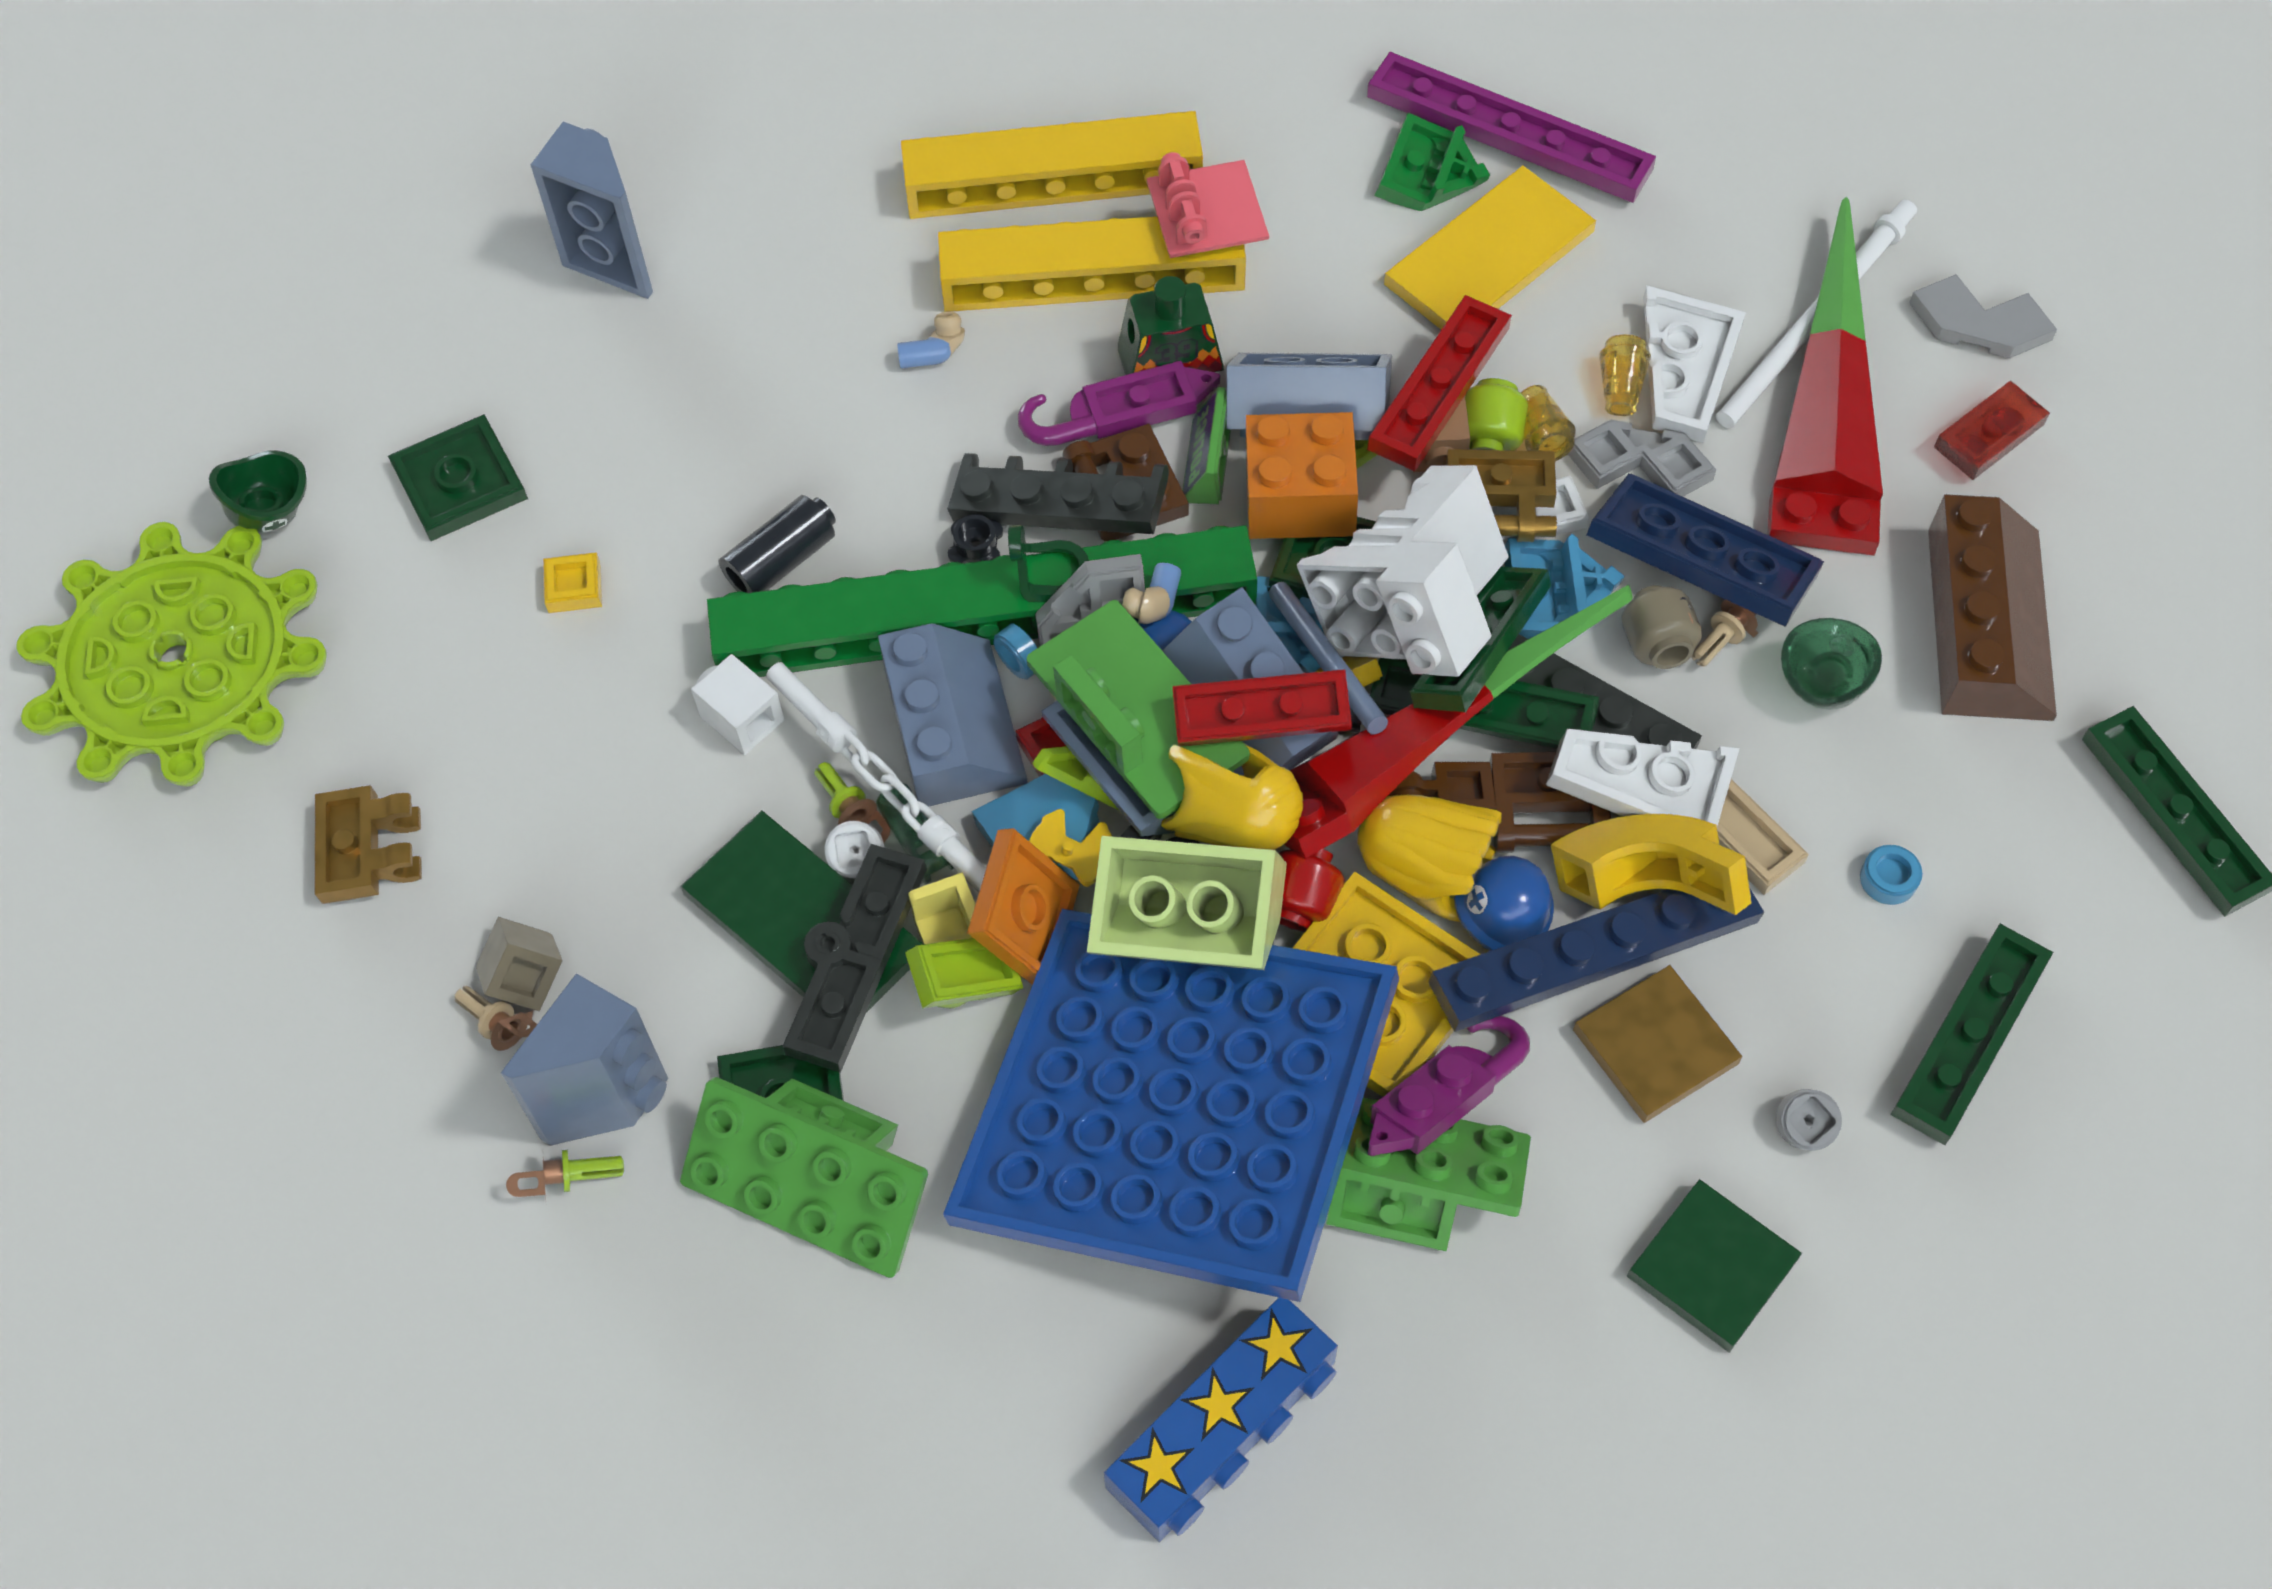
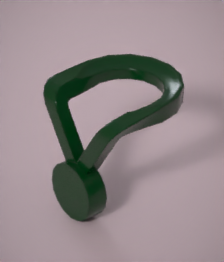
(1017, 551)

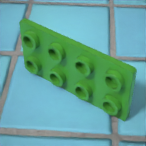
(1122, 699)
(807, 1169)
(1417, 1194)

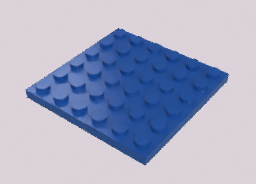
(1177, 1110)

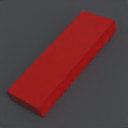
(1261, 708)

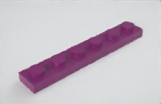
(1512, 127)

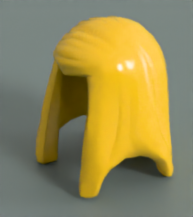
(1232, 808)
(1428, 847)

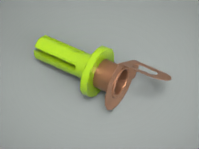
(849, 802)
(566, 1170)

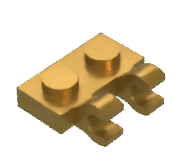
(347, 843)

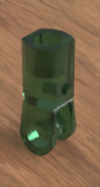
(907, 835)

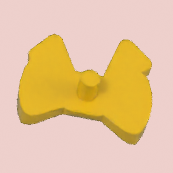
(1080, 857)

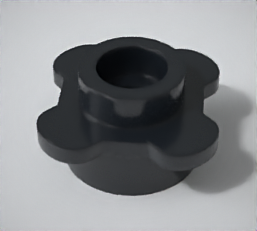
(972, 529)

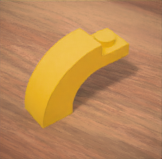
(1650, 853)

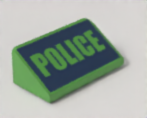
(1208, 451)

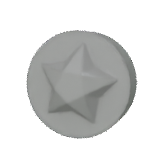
(1809, 1119)

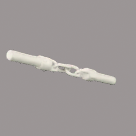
(839, 735)

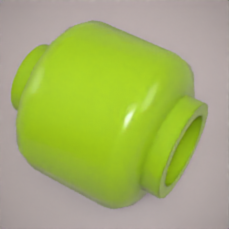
(1496, 415)

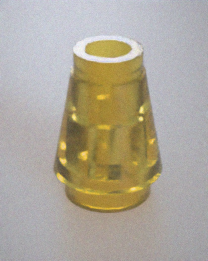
(1623, 372)
(1546, 424)

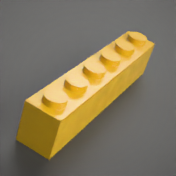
(1043, 163)
(1072, 264)

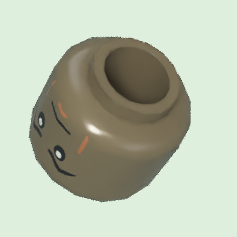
(1661, 626)

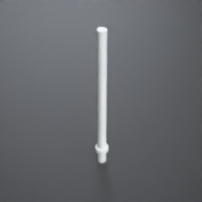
(1887, 231)

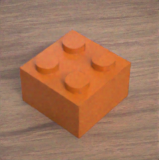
(1301, 475)

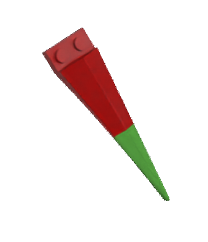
(1829, 461)
(1360, 772)

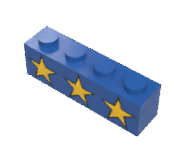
(1220, 1418)

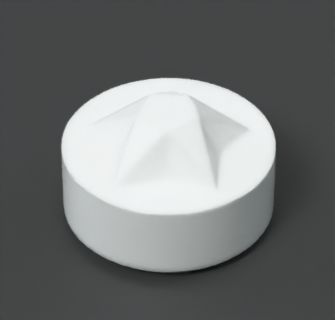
(848, 846)

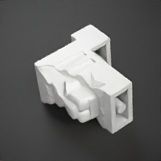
(1413, 577)

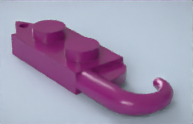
(1123, 404)
(1444, 1090)

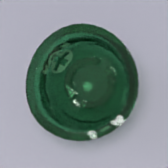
(1830, 662)

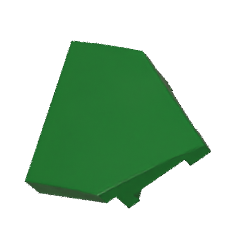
(1429, 166)

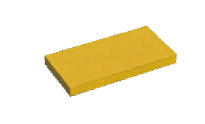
(1491, 248)

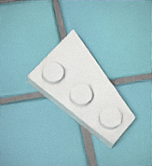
(1689, 358)
(1643, 777)

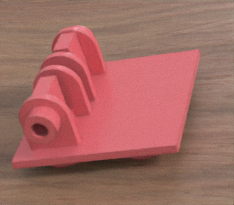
(1205, 206)

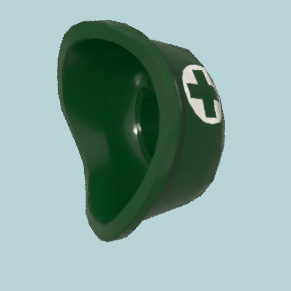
(260, 489)

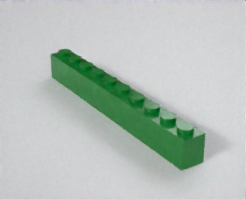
(842, 618)

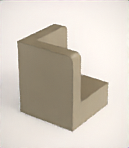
(518, 964)

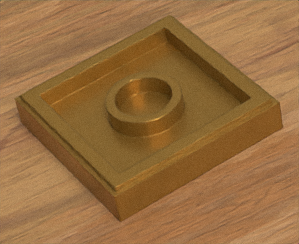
(1657, 1043)

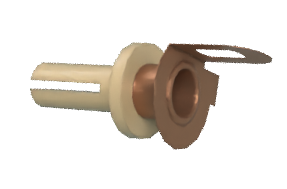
(1727, 627)
(495, 1020)

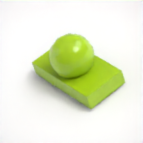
(959, 972)

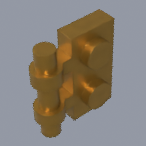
(1516, 481)

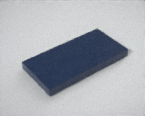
(1706, 549)

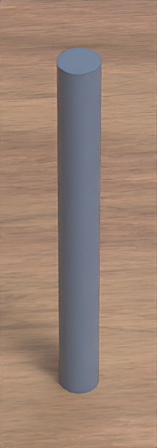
(1327, 656)

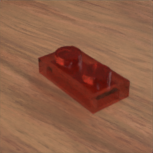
(1991, 430)

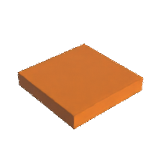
(1020, 903)

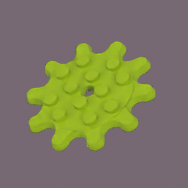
(127, 620)

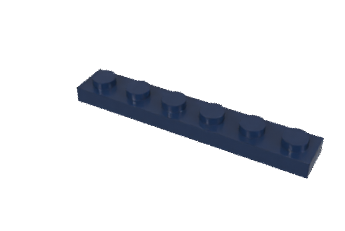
(1580, 954)

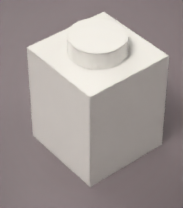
(737, 703)

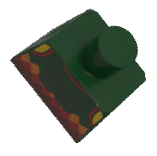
(1169, 328)

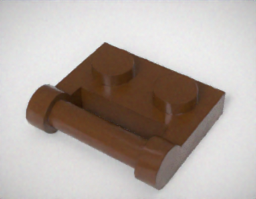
(1138, 453)
(1522, 788)

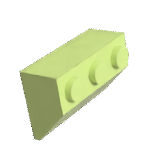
(1186, 902)

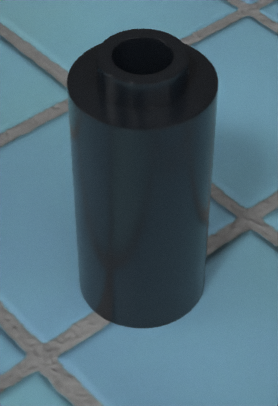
(779, 545)

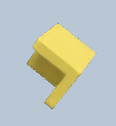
(942, 909)

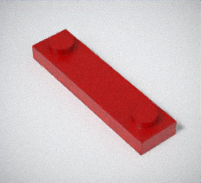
(1439, 383)

